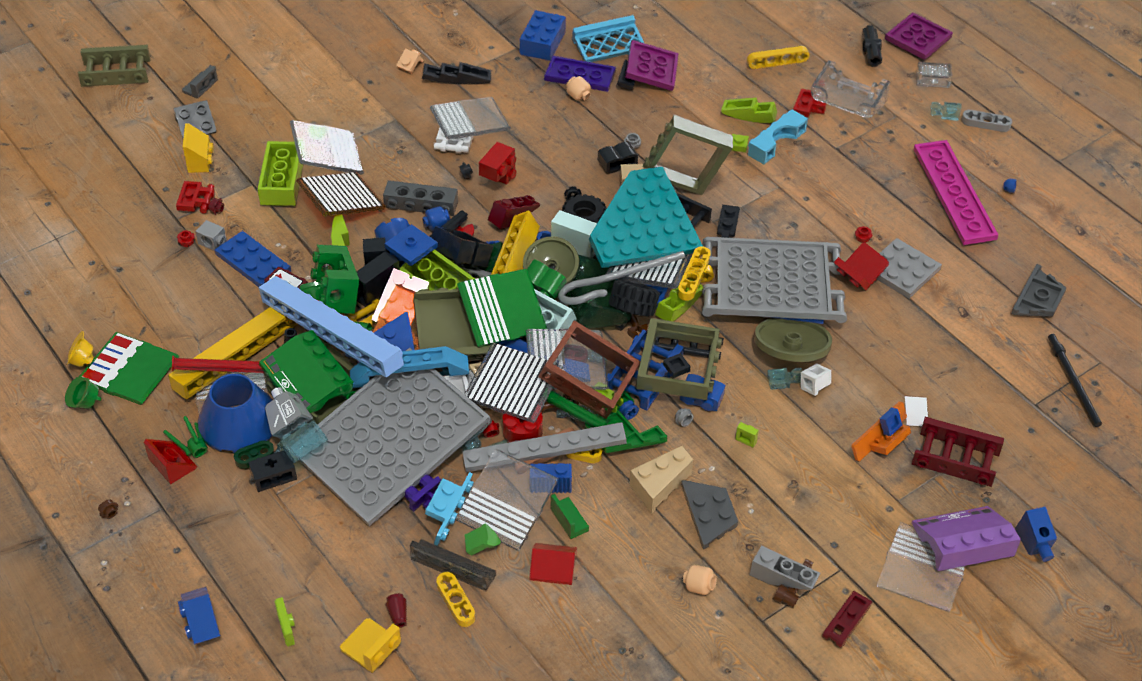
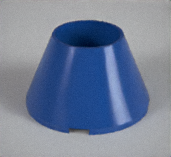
(234, 426)

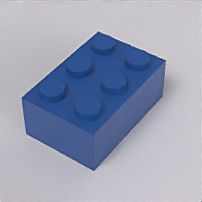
(542, 35)

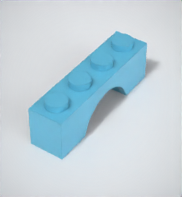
(788, 126)

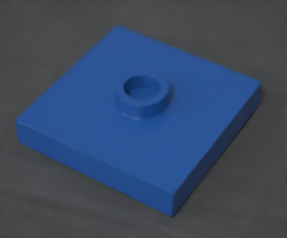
(411, 245)

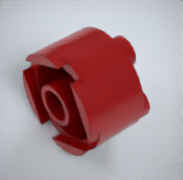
(518, 429)

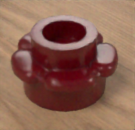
(216, 205)

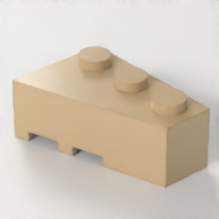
(661, 476)

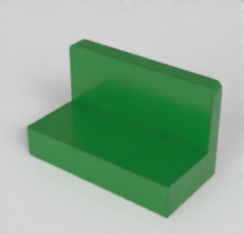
(568, 516)

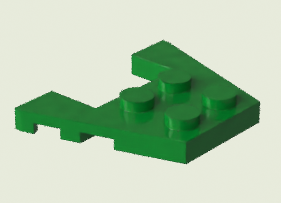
(633, 437)

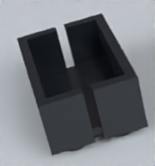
(462, 247)

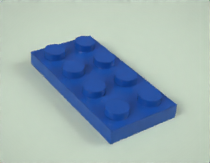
(250, 258)

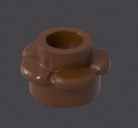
(108, 509)

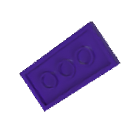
(563, 69)

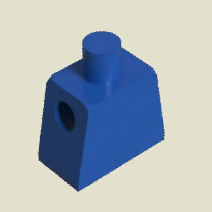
(1037, 533)

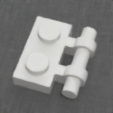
(457, 145)

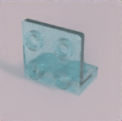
(302, 442)

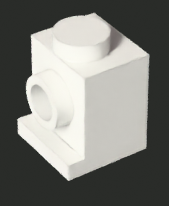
(815, 379)

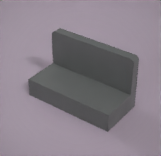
(201, 82)

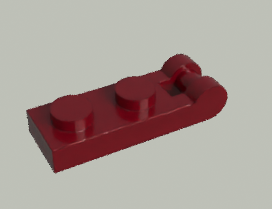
(847, 618)

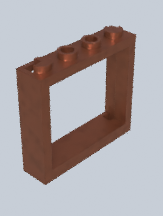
(575, 388)

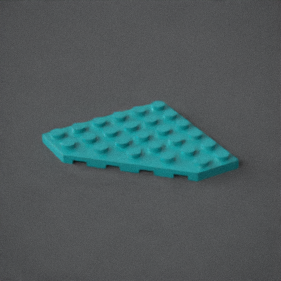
(643, 222)

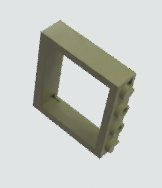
(677, 124)
(683, 332)

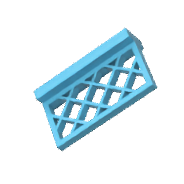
(606, 30)

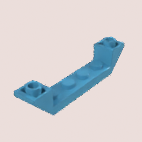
(418, 360)

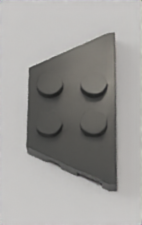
(1040, 295)
(710, 510)

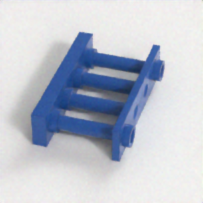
(645, 396)

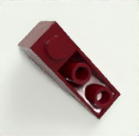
(505, 209)

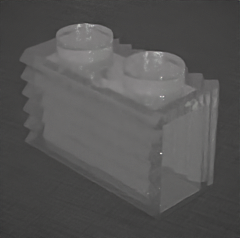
(934, 74)

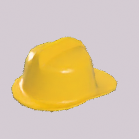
(80, 351)

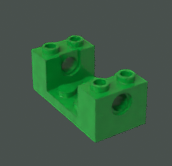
(338, 276)

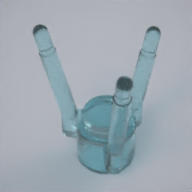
(474, 441)

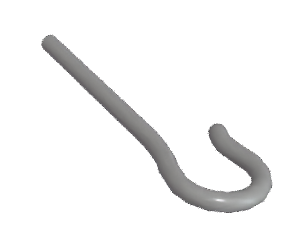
(609, 277)

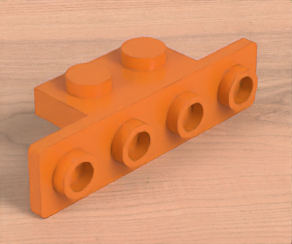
(875, 439)

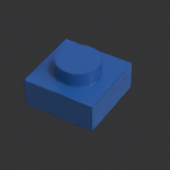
(890, 421)

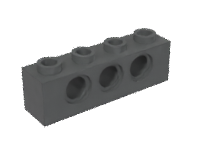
(419, 197)

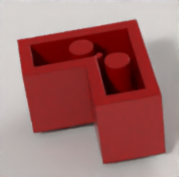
(498, 163)

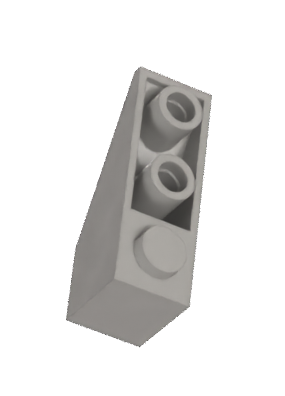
(779, 570)

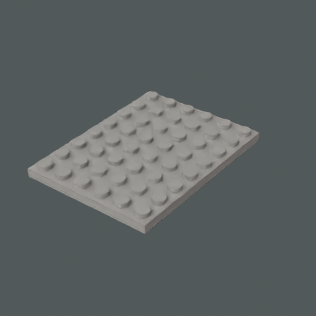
(392, 438)

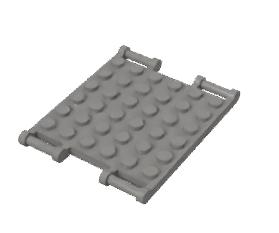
(773, 279)

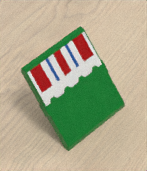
(128, 367)

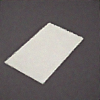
(916, 410)

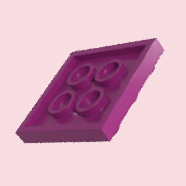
(918, 36)
(652, 65)

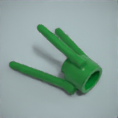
(196, 445)

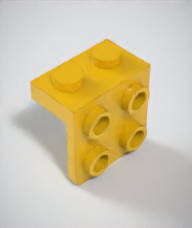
(371, 644)

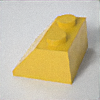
(197, 150)

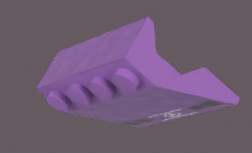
(968, 537)

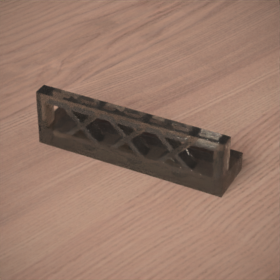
(447, 561)

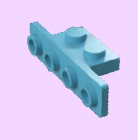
(445, 503)

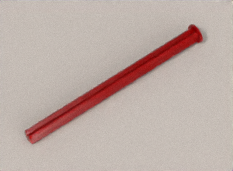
(216, 365)

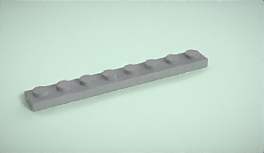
(549, 445)

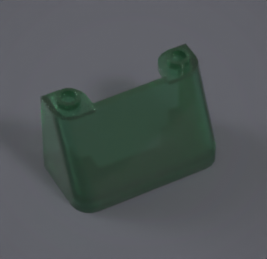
(595, 312)

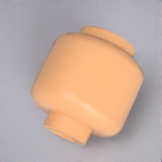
(578, 88)
(700, 579)

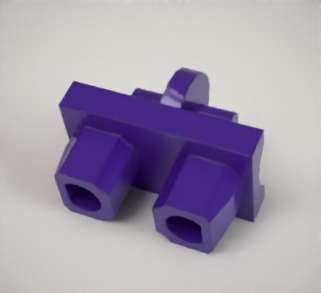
(423, 496)

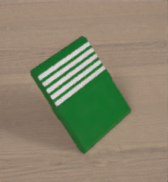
(501, 307)

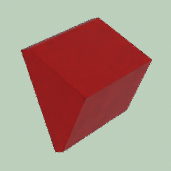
(169, 459)
(553, 563)

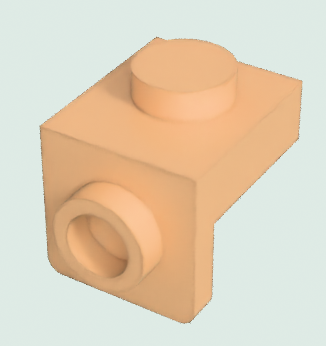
(409, 60)

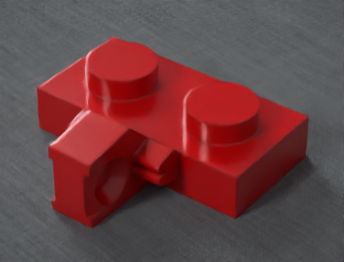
(806, 104)

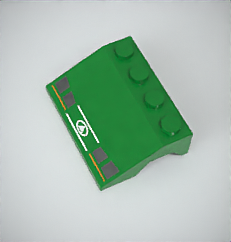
(307, 370)

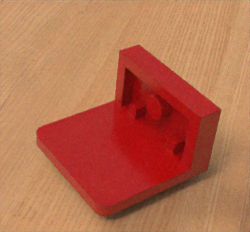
(862, 266)

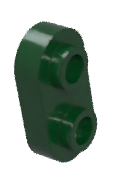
(252, 452)

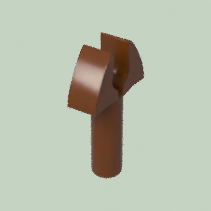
(632, 332)

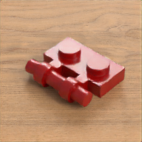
(190, 194)

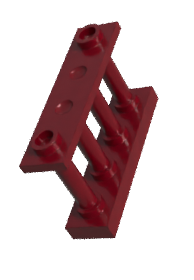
(963, 437)

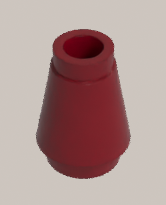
(397, 609)

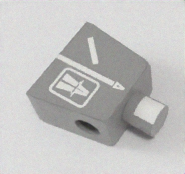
(285, 412)

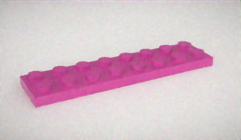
(955, 192)

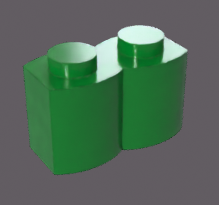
(546, 279)

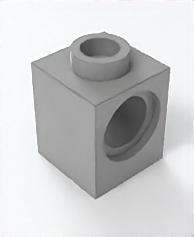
(210, 235)

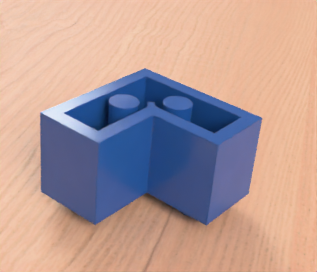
(199, 614)

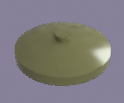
(793, 340)

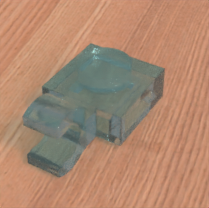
(949, 111)
(782, 378)

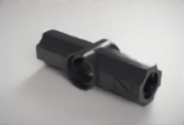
(872, 46)

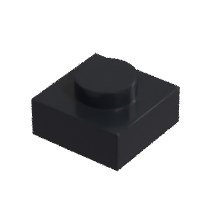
(676, 365)

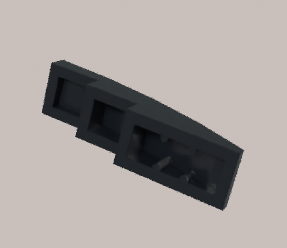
(452, 74)

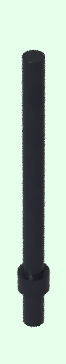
(1059, 351)

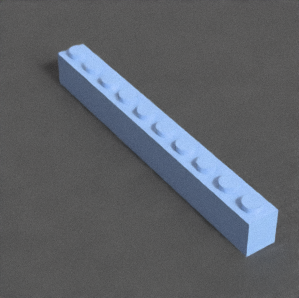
(332, 326)

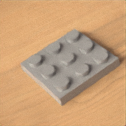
(907, 268)

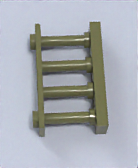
(114, 55)

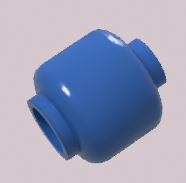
(435, 217)

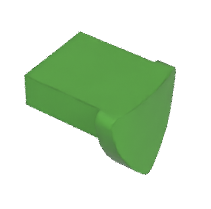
(480, 539)

